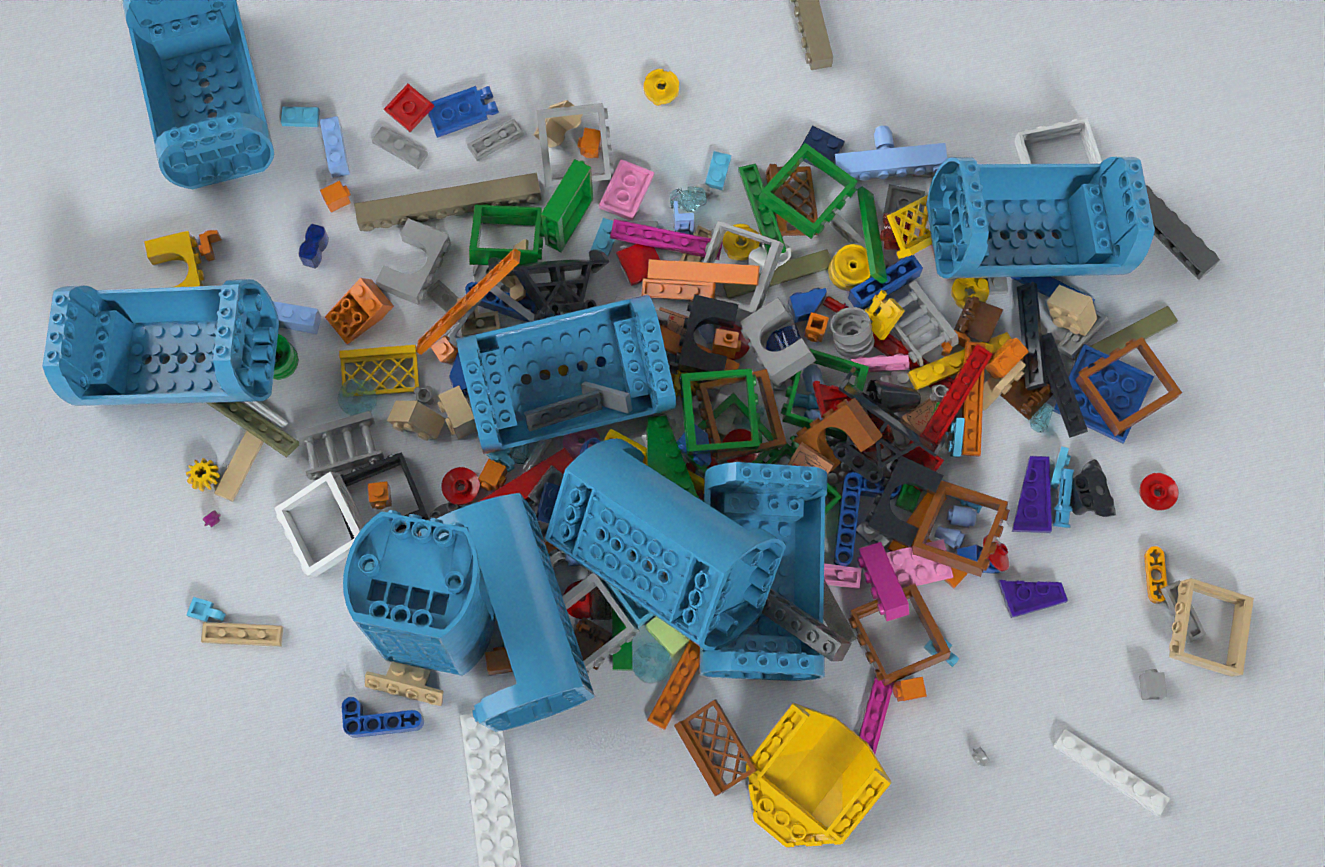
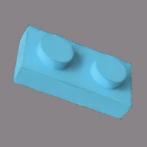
(300, 116)
(718, 170)
(602, 239)
(957, 429)
(1063, 460)

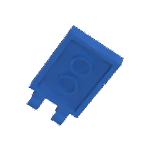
(461, 110)

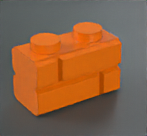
(1006, 358)

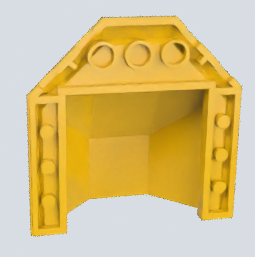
(813, 779)

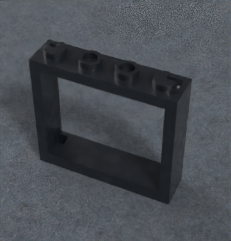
(377, 467)

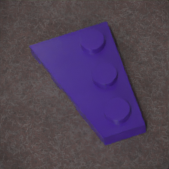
(1029, 597)

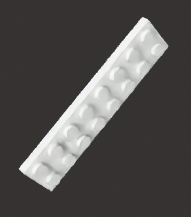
(490, 795)

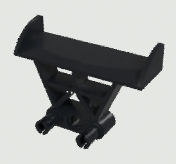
(575, 300)
(871, 469)

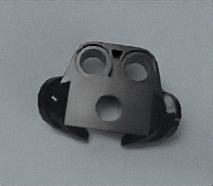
(1084, 493)

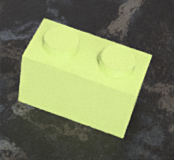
(666, 636)

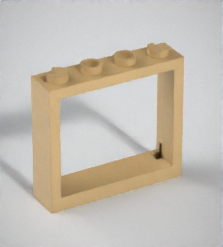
(1239, 628)

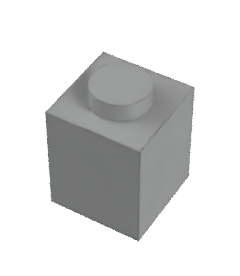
(1153, 685)

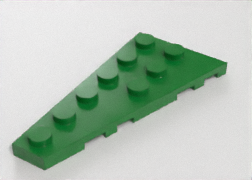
(664, 454)

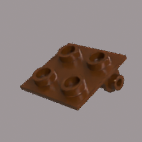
(978, 319)
(1025, 400)
(590, 638)

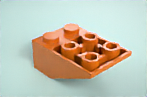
(358, 310)

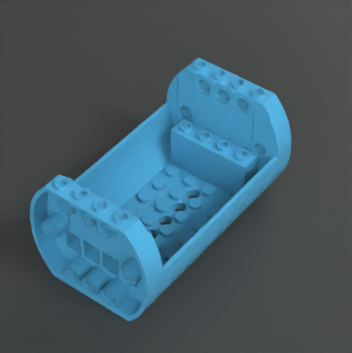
(169, 47)
(1093, 208)
(620, 331)
(104, 336)
(792, 508)
(712, 564)
(413, 594)
(528, 614)

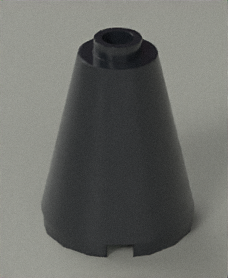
(893, 396)

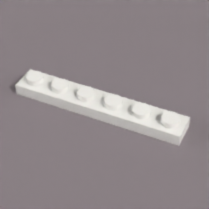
(1111, 772)

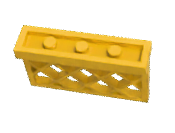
(919, 243)
(381, 354)

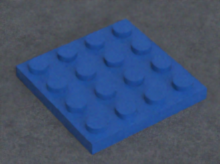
(1118, 384)

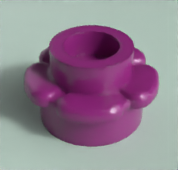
(212, 519)

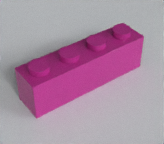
(883, 581)

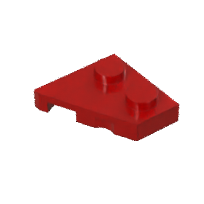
(828, 397)

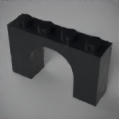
(703, 311)
(882, 518)

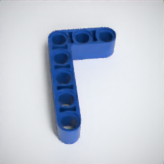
(852, 512)

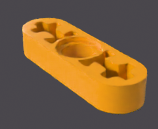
(1162, 569)

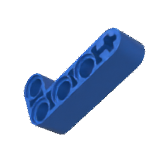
(499, 305)
(383, 720)

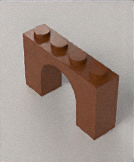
(849, 418)

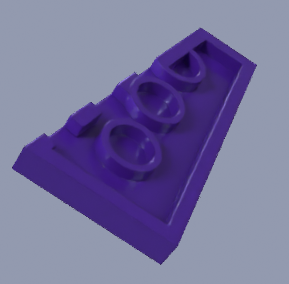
(1034, 503)

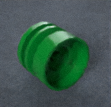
(289, 359)

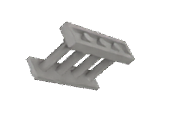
(936, 321)
(326, 432)

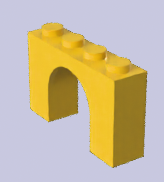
(177, 247)

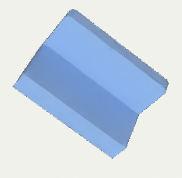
(683, 222)

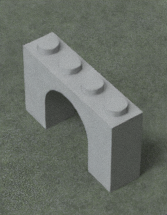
(413, 286)
(782, 363)

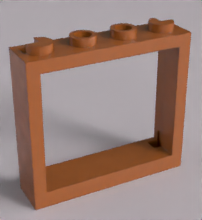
(1099, 403)
(769, 404)
(949, 559)
(943, 652)

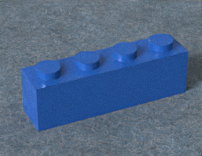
(897, 277)

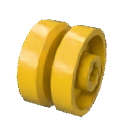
(849, 267)

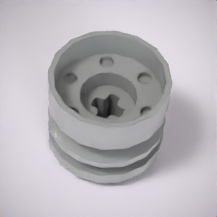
(852, 332)

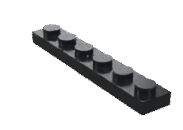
(1031, 335)
(1062, 388)

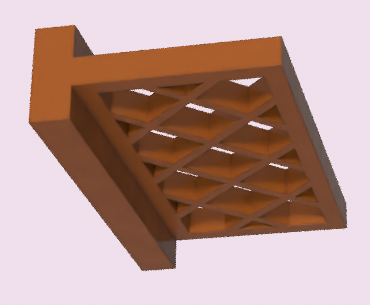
(771, 171)
(700, 752)

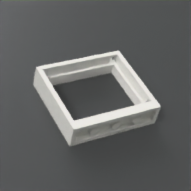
(1059, 129)
(291, 532)

